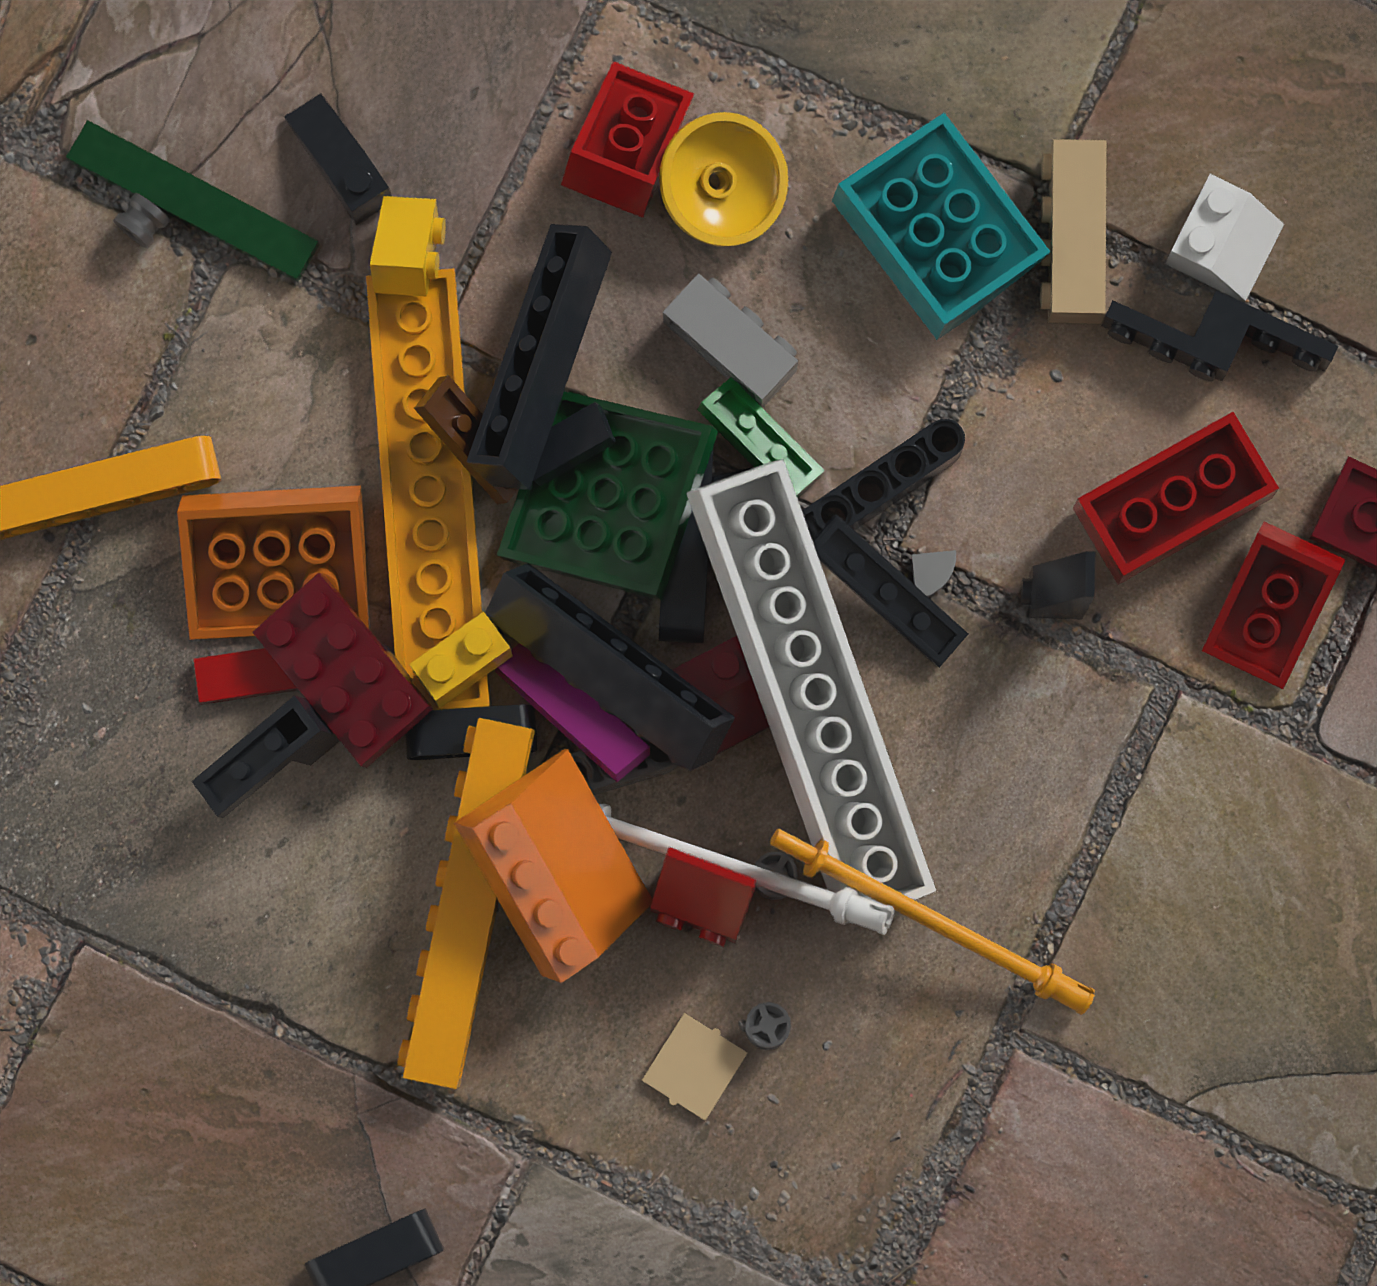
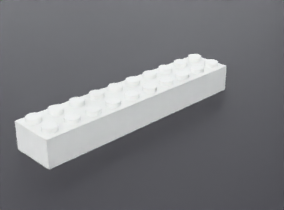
(808, 677)

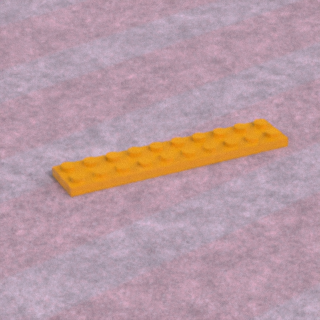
(423, 483)

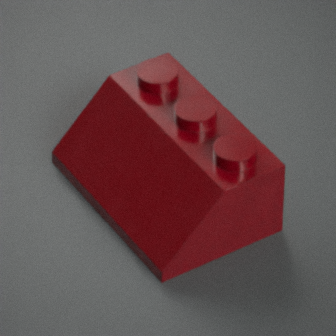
(728, 681)

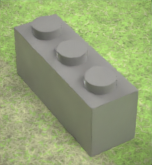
(731, 338)

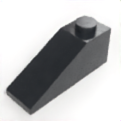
(339, 158)
(1060, 587)

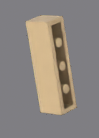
(1075, 231)

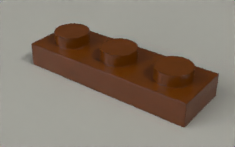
(456, 424)

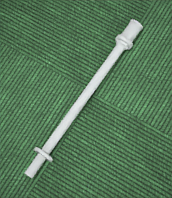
(843, 905)

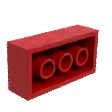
(1175, 498)

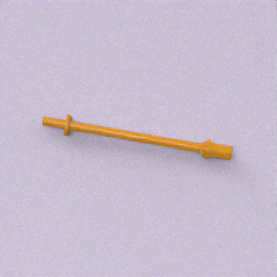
(1046, 980)

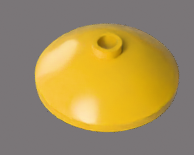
(749, 172)

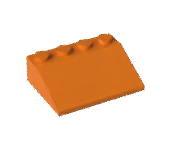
(261, 547)
(555, 867)

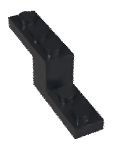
(1218, 337)
(287, 735)

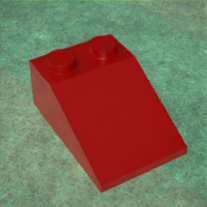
(626, 138)
(1273, 605)
(702, 897)

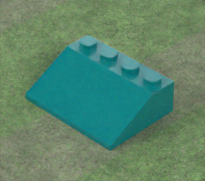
(939, 225)

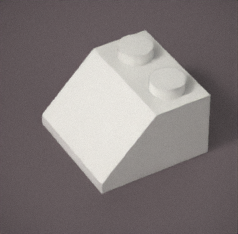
(1225, 239)

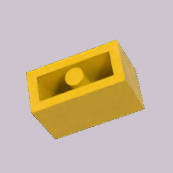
(406, 246)
(461, 659)

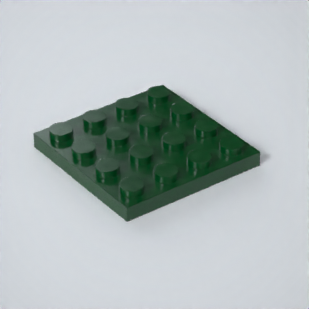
(619, 511)

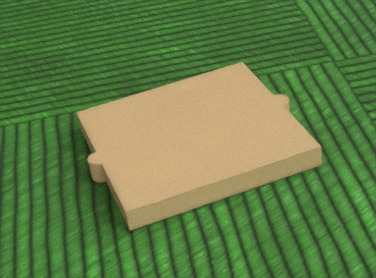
(694, 1066)

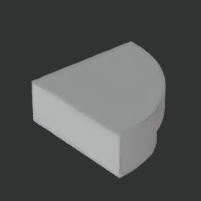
(932, 570)

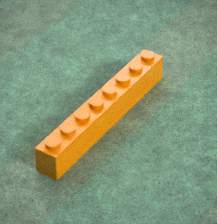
(463, 919)

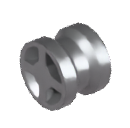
(141, 220)
(777, 863)
(772, 1016)

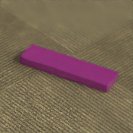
(575, 714)

